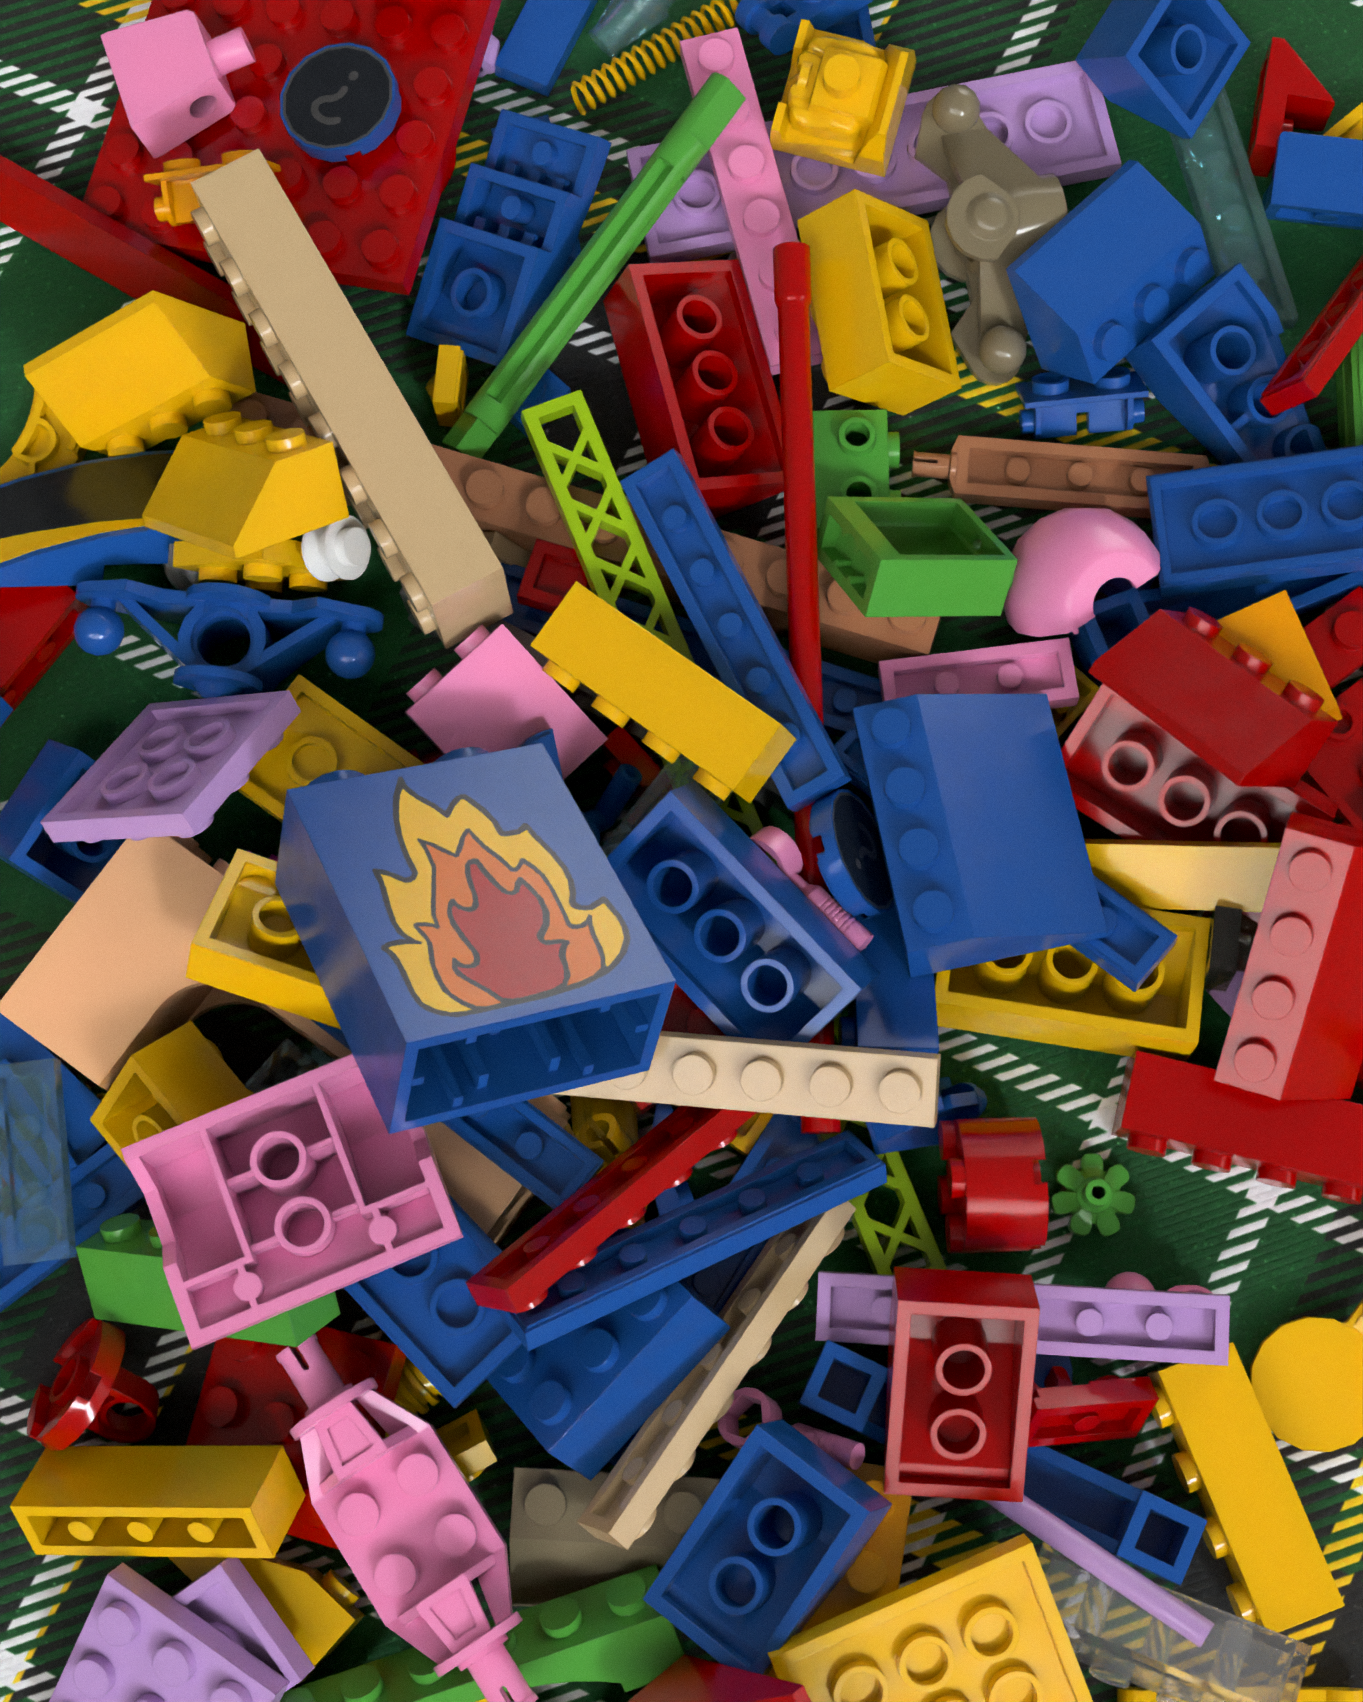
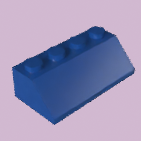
(735, 924)

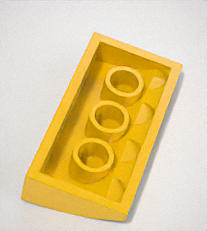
(252, 944)

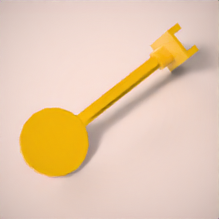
(1312, 1381)

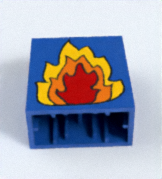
(469, 933)

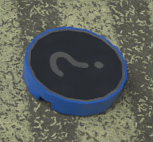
(340, 102)
(852, 854)

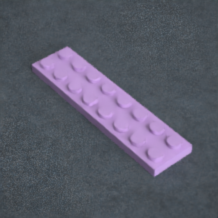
(1042, 114)

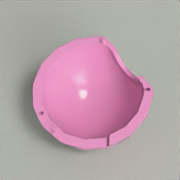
(1066, 563)

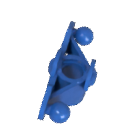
(226, 611)

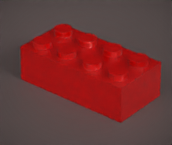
(1156, 788)

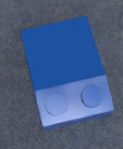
(766, 1548)

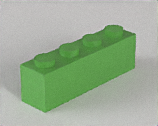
(129, 1286)

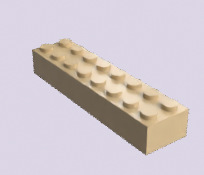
(350, 399)

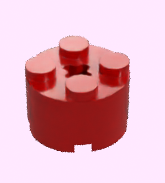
(993, 1185)

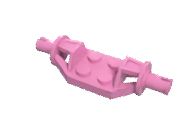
(407, 1524)

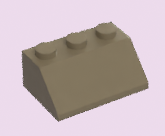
(559, 1556)

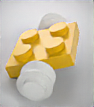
(323, 556)

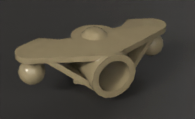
(990, 221)

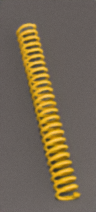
(657, 54)

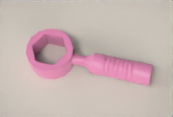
(790, 862)
(844, 1450)

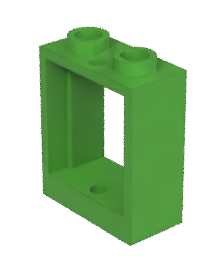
(914, 557)

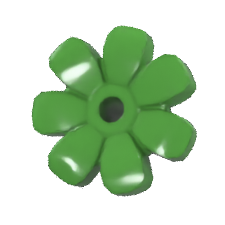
(1083, 1205)

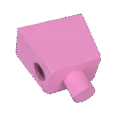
(174, 76)

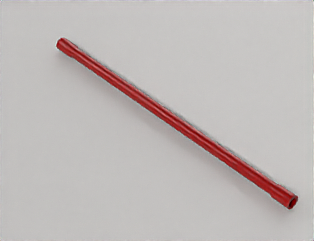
(793, 301)

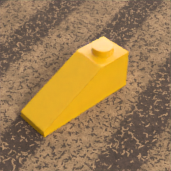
(311, 1605)

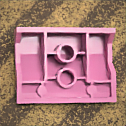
(287, 1200)

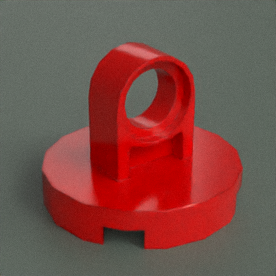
(89, 1388)

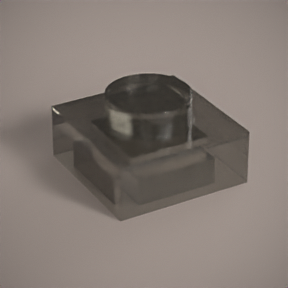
(1227, 948)

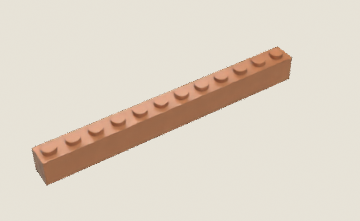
(524, 510)

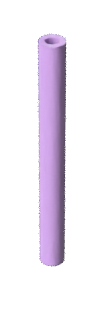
(1107, 1568)

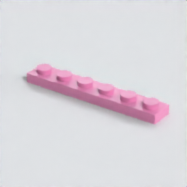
(747, 182)

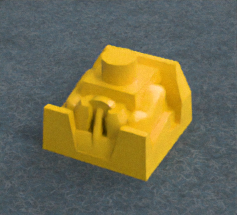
(842, 100)

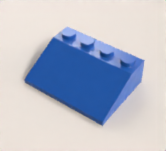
(977, 828)

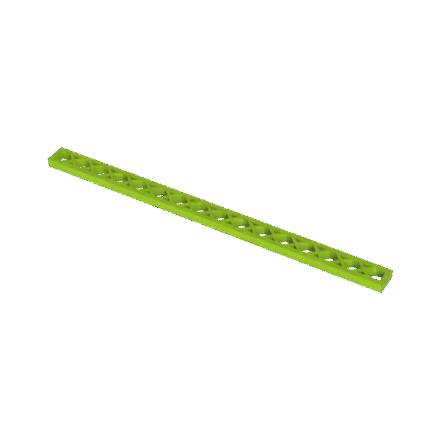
(746, 816)

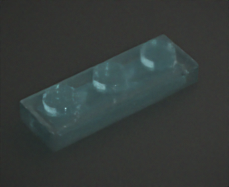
(34, 1165)

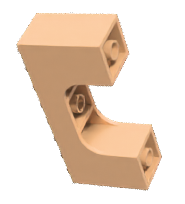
(119, 982)

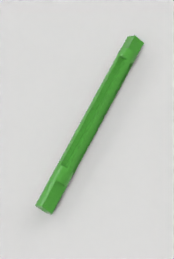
(595, 267)

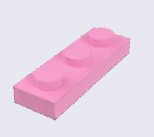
(1005, 669)

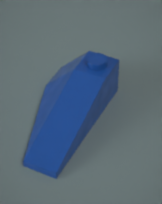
(1214, 364)

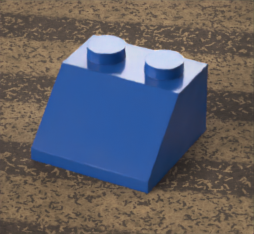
(1164, 59)
(24, 843)

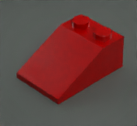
(959, 1383)

